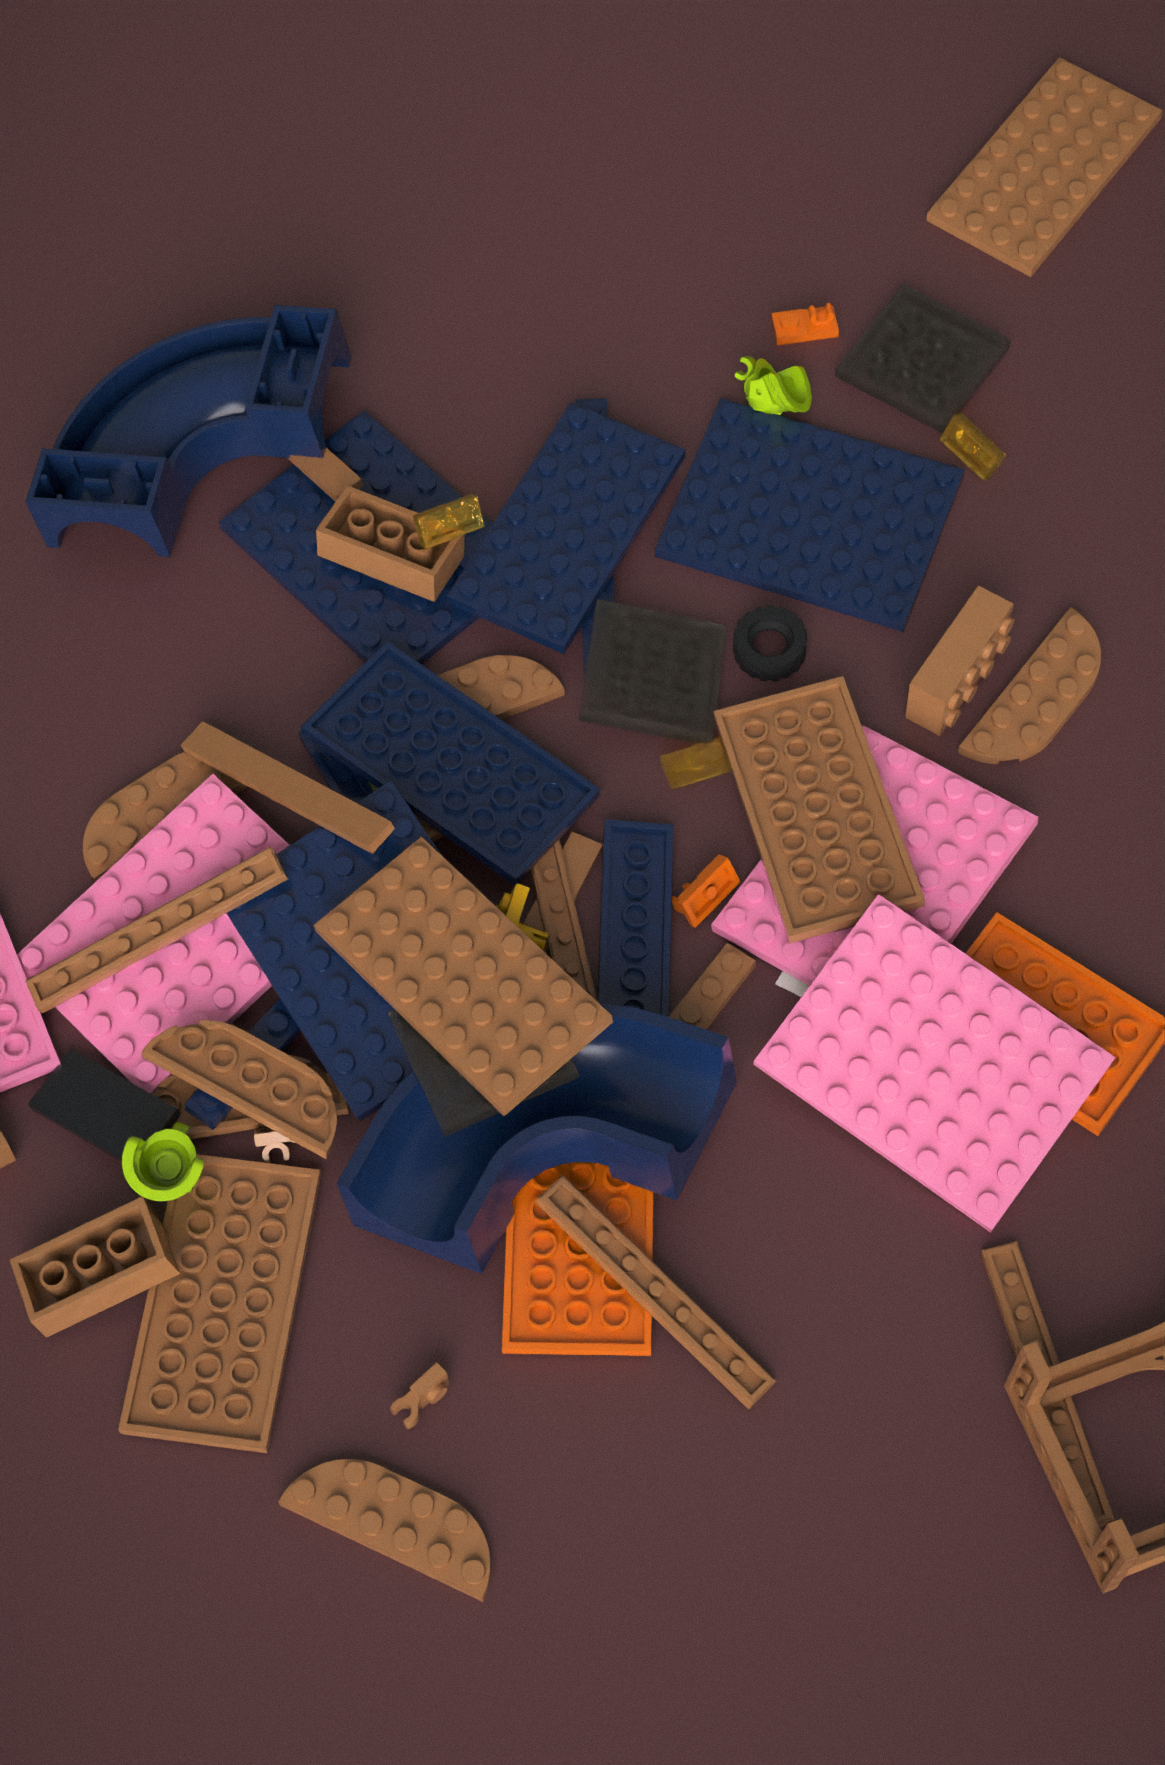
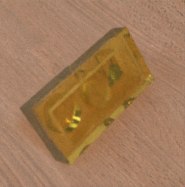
(972, 446)
(448, 521)
(695, 763)

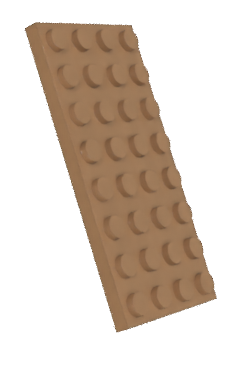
(1044, 166)
(817, 808)
(463, 975)
(223, 1326)

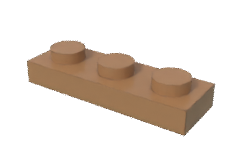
(714, 987)

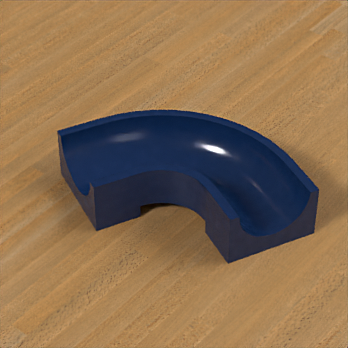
(180, 413)
(639, 1107)

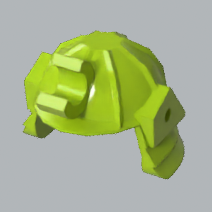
(775, 391)
(162, 1165)

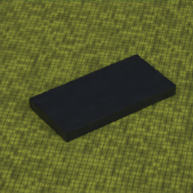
(100, 1105)

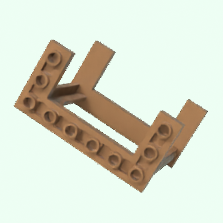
(1034, 1385)

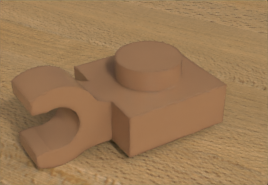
(426, 1389)

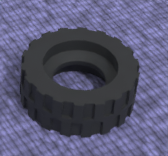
(770, 619)

